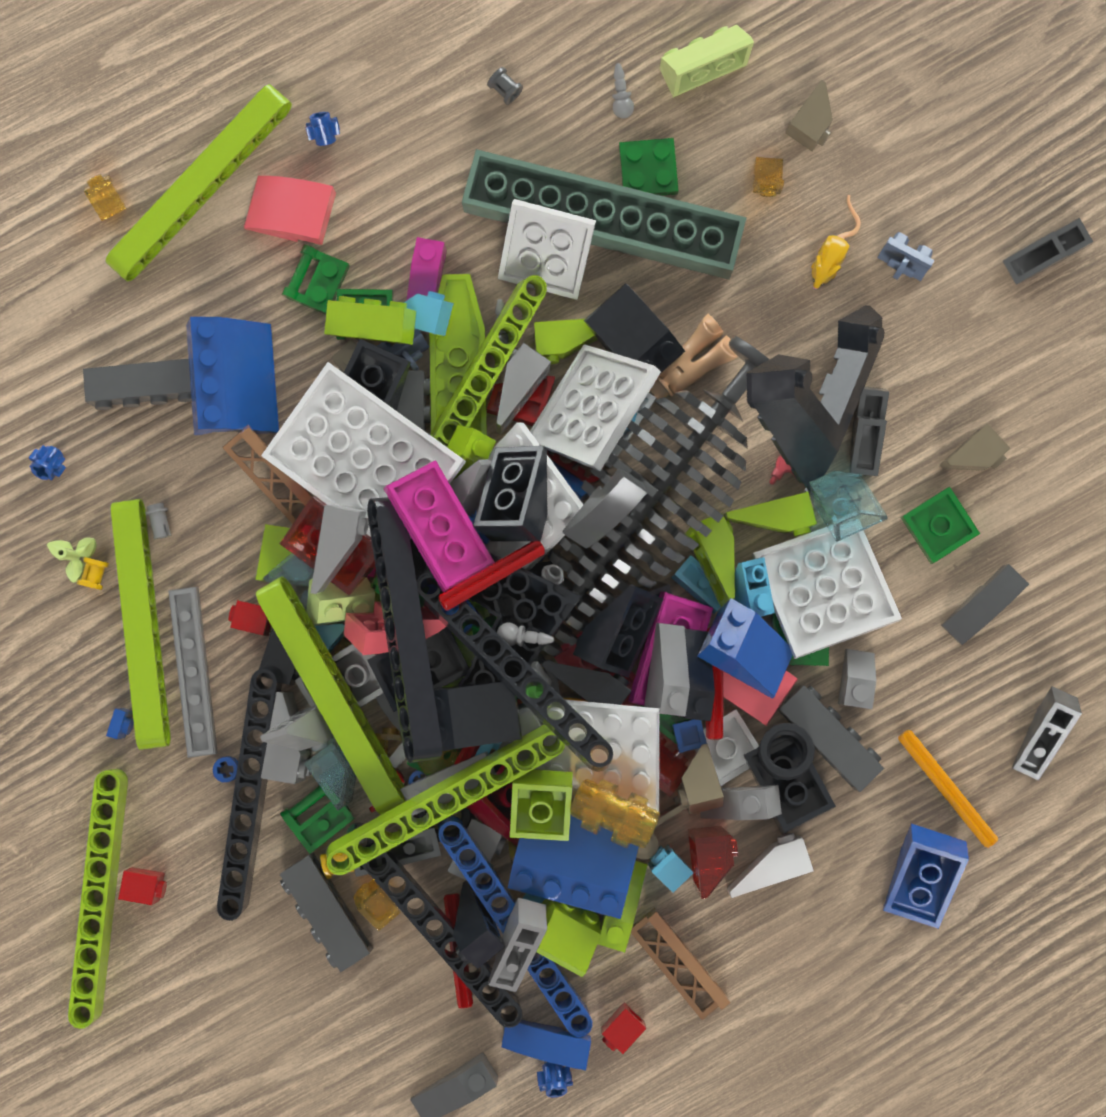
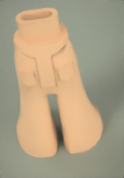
(683, 371)

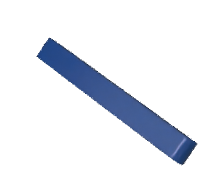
(495, 888)

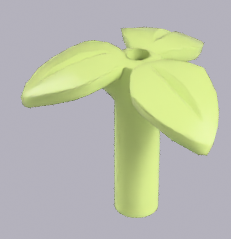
(63, 551)

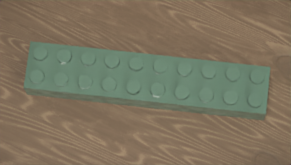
(624, 216)

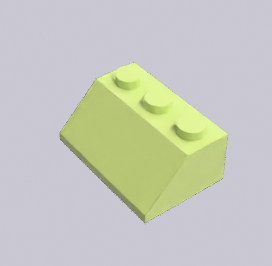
(706, 59)

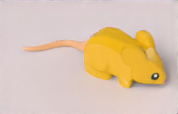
(832, 253)

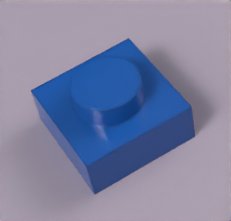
(120, 723)
(689, 735)

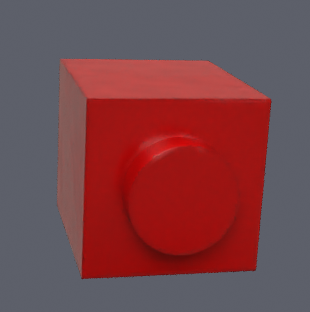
(249, 618)
(142, 886)
(622, 1029)

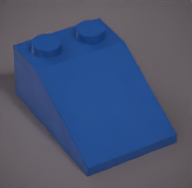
(746, 648)
(926, 875)

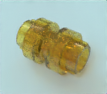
(627, 818)

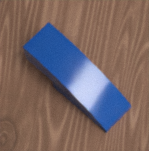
(548, 1044)

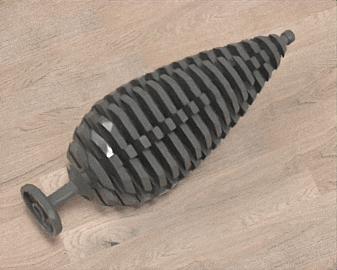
(622, 535)

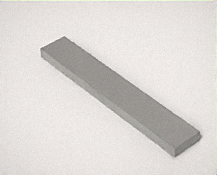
(192, 672)

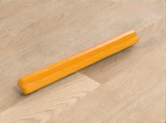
(948, 788)

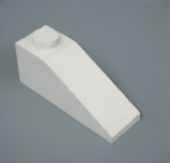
(775, 864)

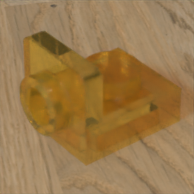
(768, 176)
(375, 905)

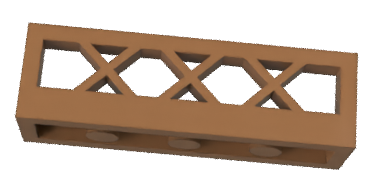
(259, 447)
(689, 960)

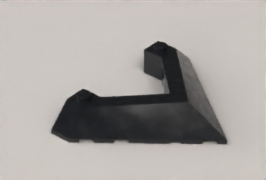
(801, 425)
(519, 600)

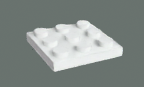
(548, 246)

